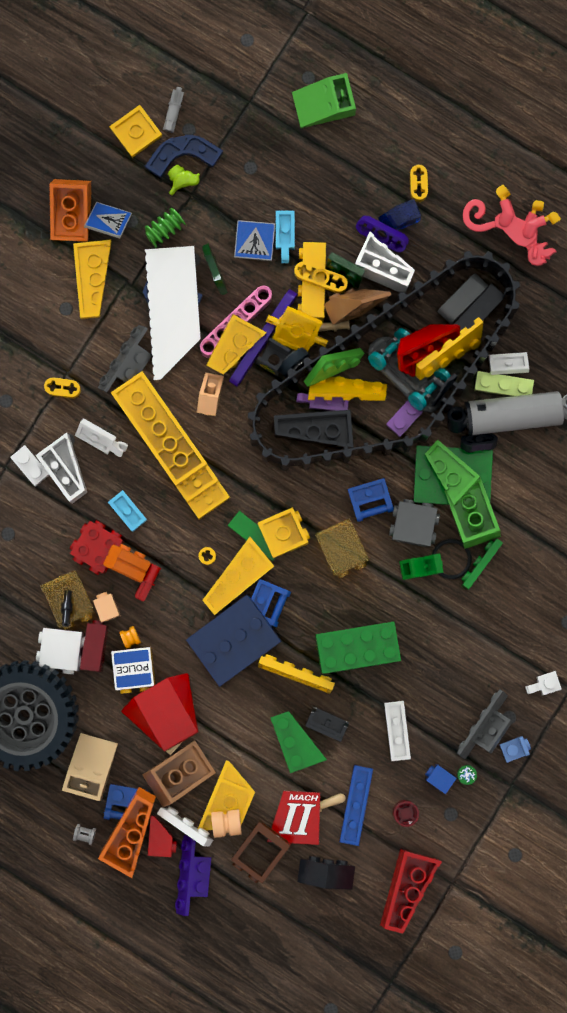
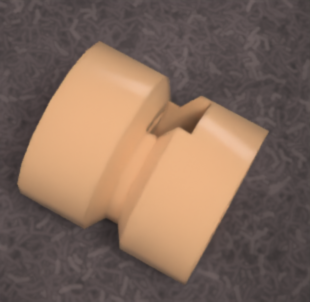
(226, 823)

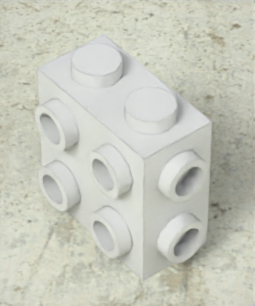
(60, 650)

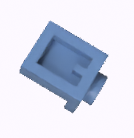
(515, 748)

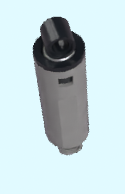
(508, 413)

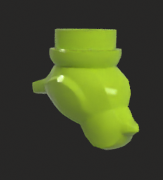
(182, 178)

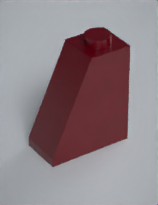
(94, 647)

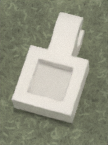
(546, 684)

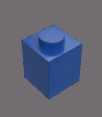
(440, 778)

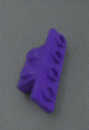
(193, 876)

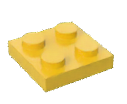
(136, 131)

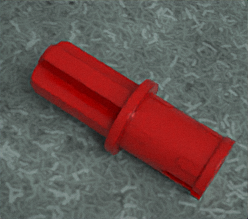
(147, 582)

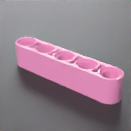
(253, 300)

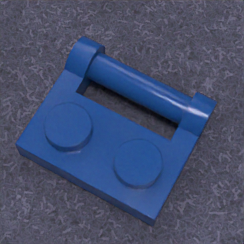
(370, 493)
(262, 598)
(118, 796)

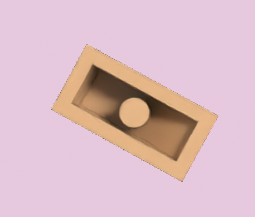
(210, 394)

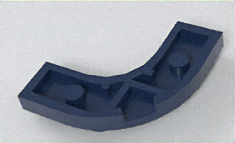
(180, 146)

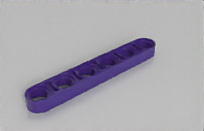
(254, 351)

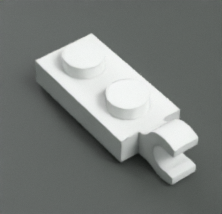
(100, 438)

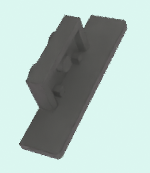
(129, 361)
(488, 729)

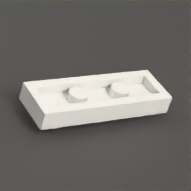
(397, 731)
(185, 825)

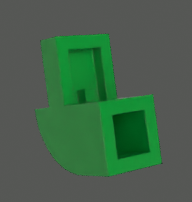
(421, 566)

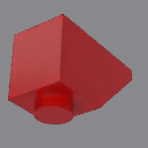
(160, 839)

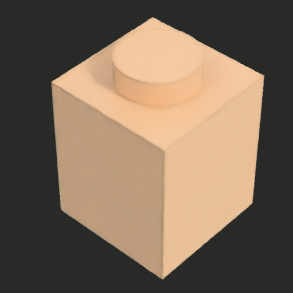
(106, 607)

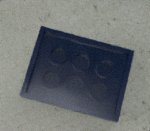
(233, 640)

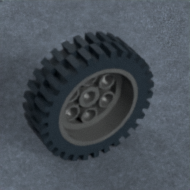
(58, 724)

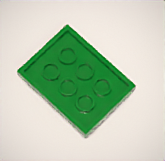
(428, 485)

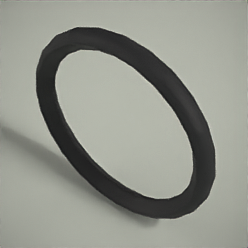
(468, 554)

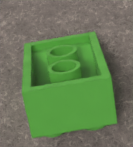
(475, 517)

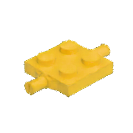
(296, 329)

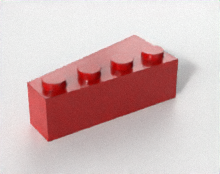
(407, 888)

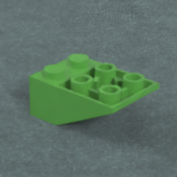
(324, 101)

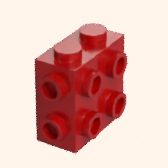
(94, 546)

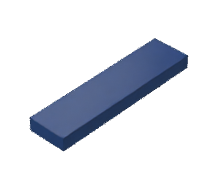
(356, 805)

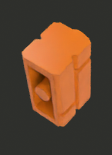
(127, 563)

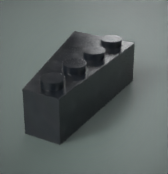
(318, 428)

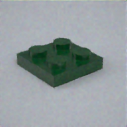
(352, 272)

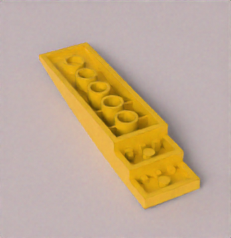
(170, 445)

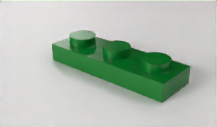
(480, 563)

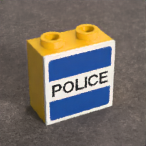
(133, 669)

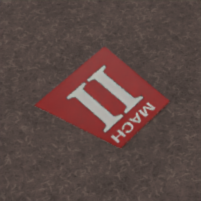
(298, 817)

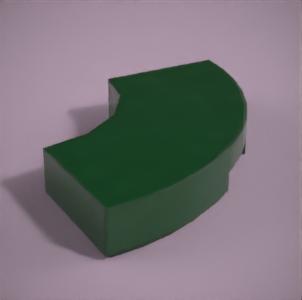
(214, 268)

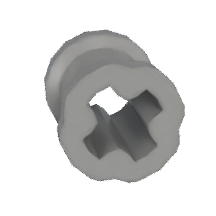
(79, 831)

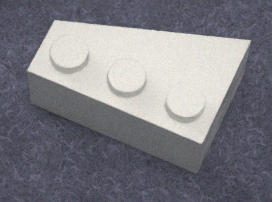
(383, 265)
(62, 465)

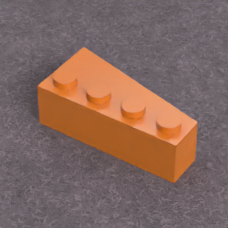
(128, 836)

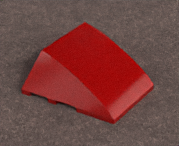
(165, 712)

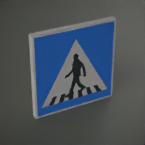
(108, 220)
(254, 240)

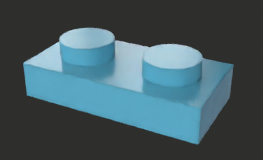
(127, 511)

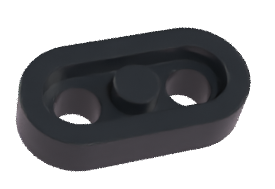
(478, 442)

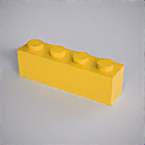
(312, 296)

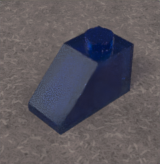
(401, 215)

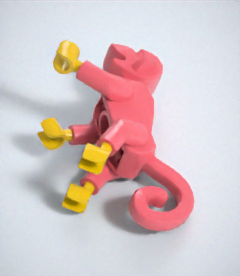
(520, 231)

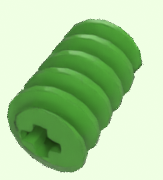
(164, 227)

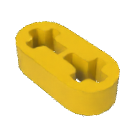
(423, 183)
(62, 383)

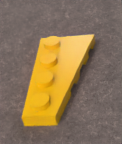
(240, 574)

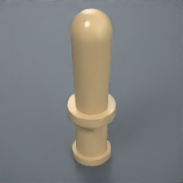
(328, 326)
(334, 800)

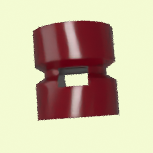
(405, 813)

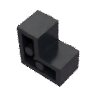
(326, 873)

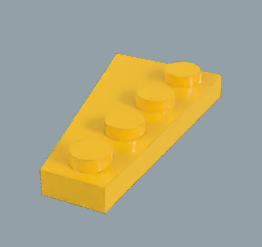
(91, 273)
(451, 350)
(348, 389)

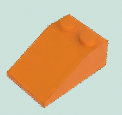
(69, 209)

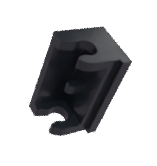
(327, 724)

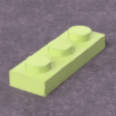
(502, 384)

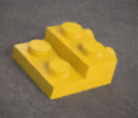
(284, 532)

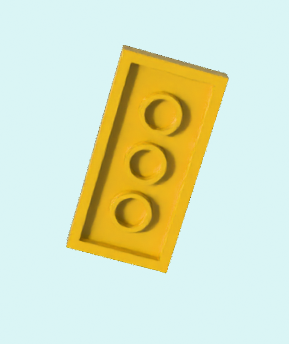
(289, 671)

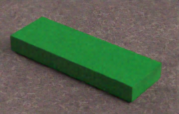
(247, 528)

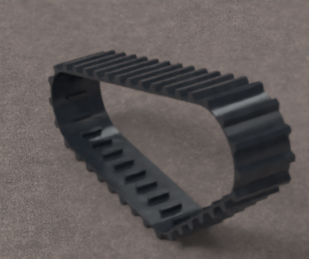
(485, 263)

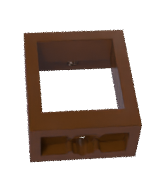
(272, 836)

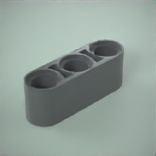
(462, 298)

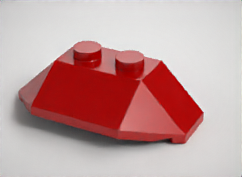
(422, 343)

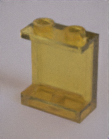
(342, 548)
(81, 603)

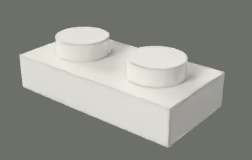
(508, 363)
(30, 465)

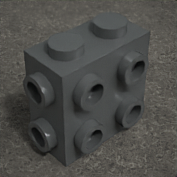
(414, 523)

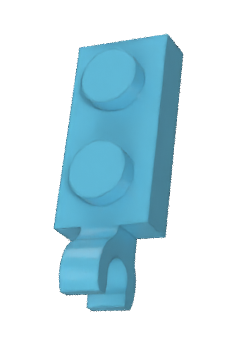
(285, 233)

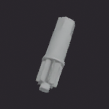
(173, 110)

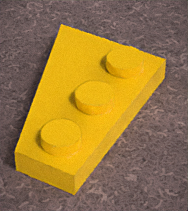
(233, 343)

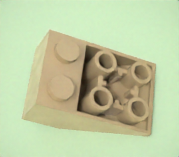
(90, 767)

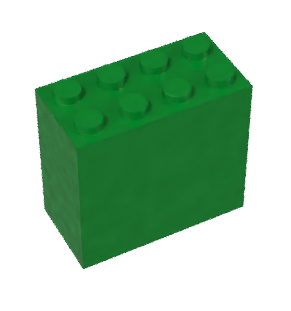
(357, 648)

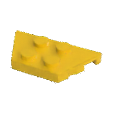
(230, 793)

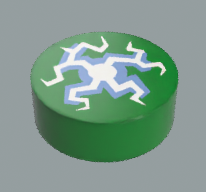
(466, 774)

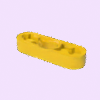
(313, 281)

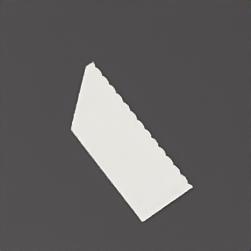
(172, 305)

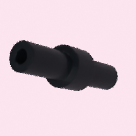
(66, 608)

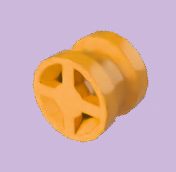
(130, 637)

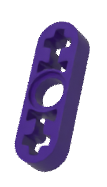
(396, 235)

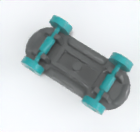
(420, 393)

